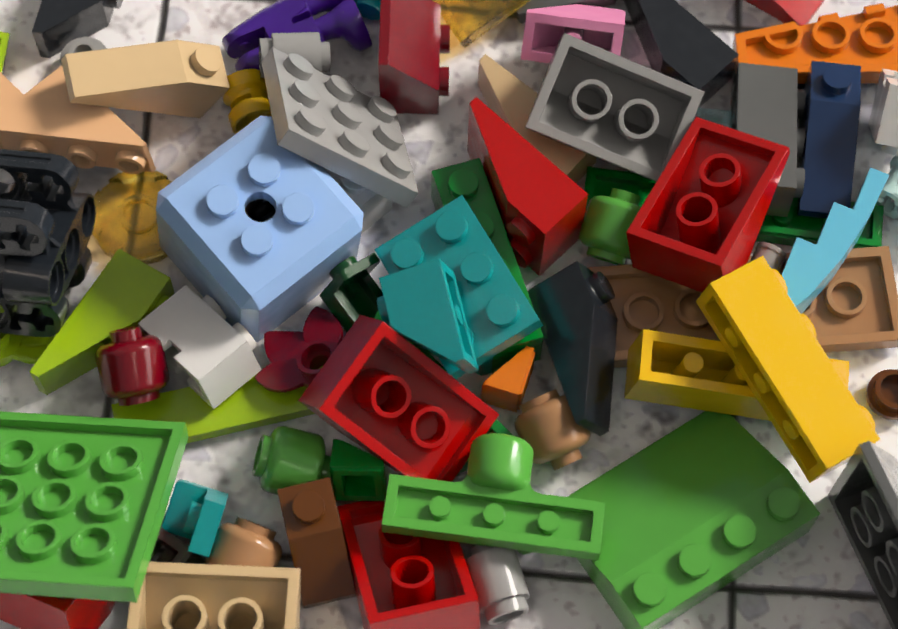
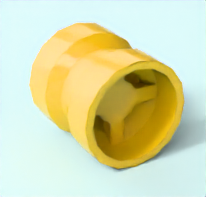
(246, 98)

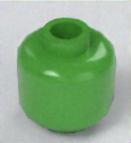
(606, 226)
(290, 459)

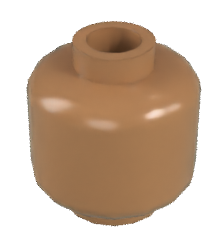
(551, 430)
(245, 545)

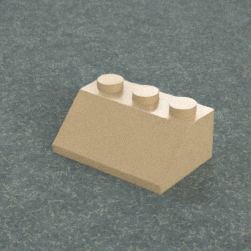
(217, 597)

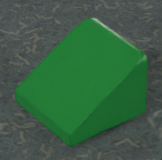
(356, 474)

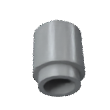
(302, 43)
(498, 583)

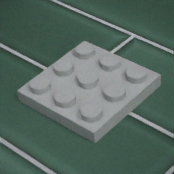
(338, 126)

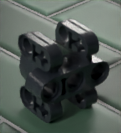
(41, 241)

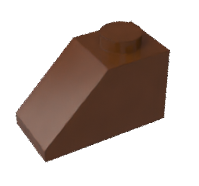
(317, 542)

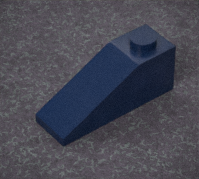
(830, 136)

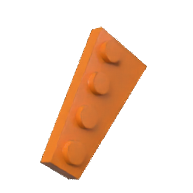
(855, 39)

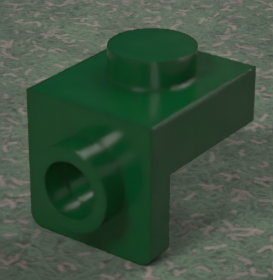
(352, 290)

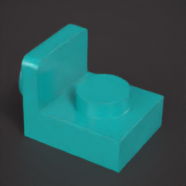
(195, 514)

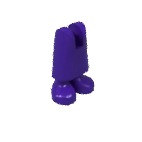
(296, 16)

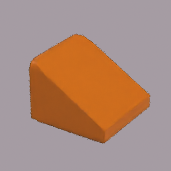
(509, 383)

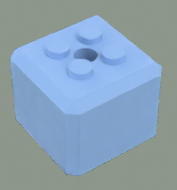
(251, 267)

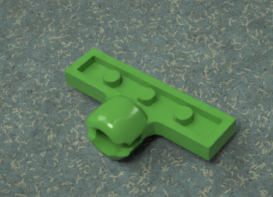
(495, 506)

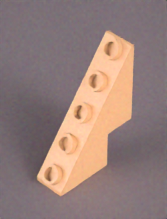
(82, 133)

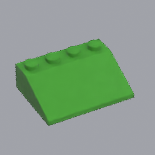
(691, 519)

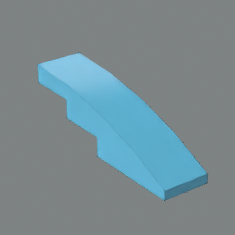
(815, 265)

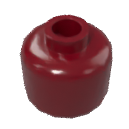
(132, 366)

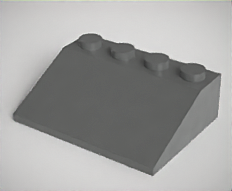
(868, 511)

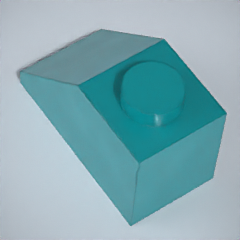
(429, 312)

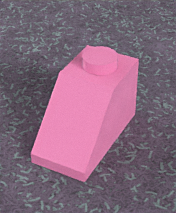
(588, 23)

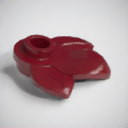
(298, 355)

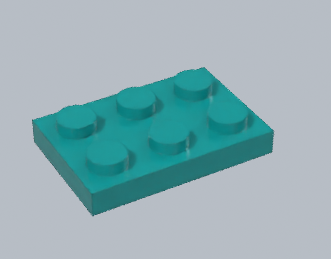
(489, 294)

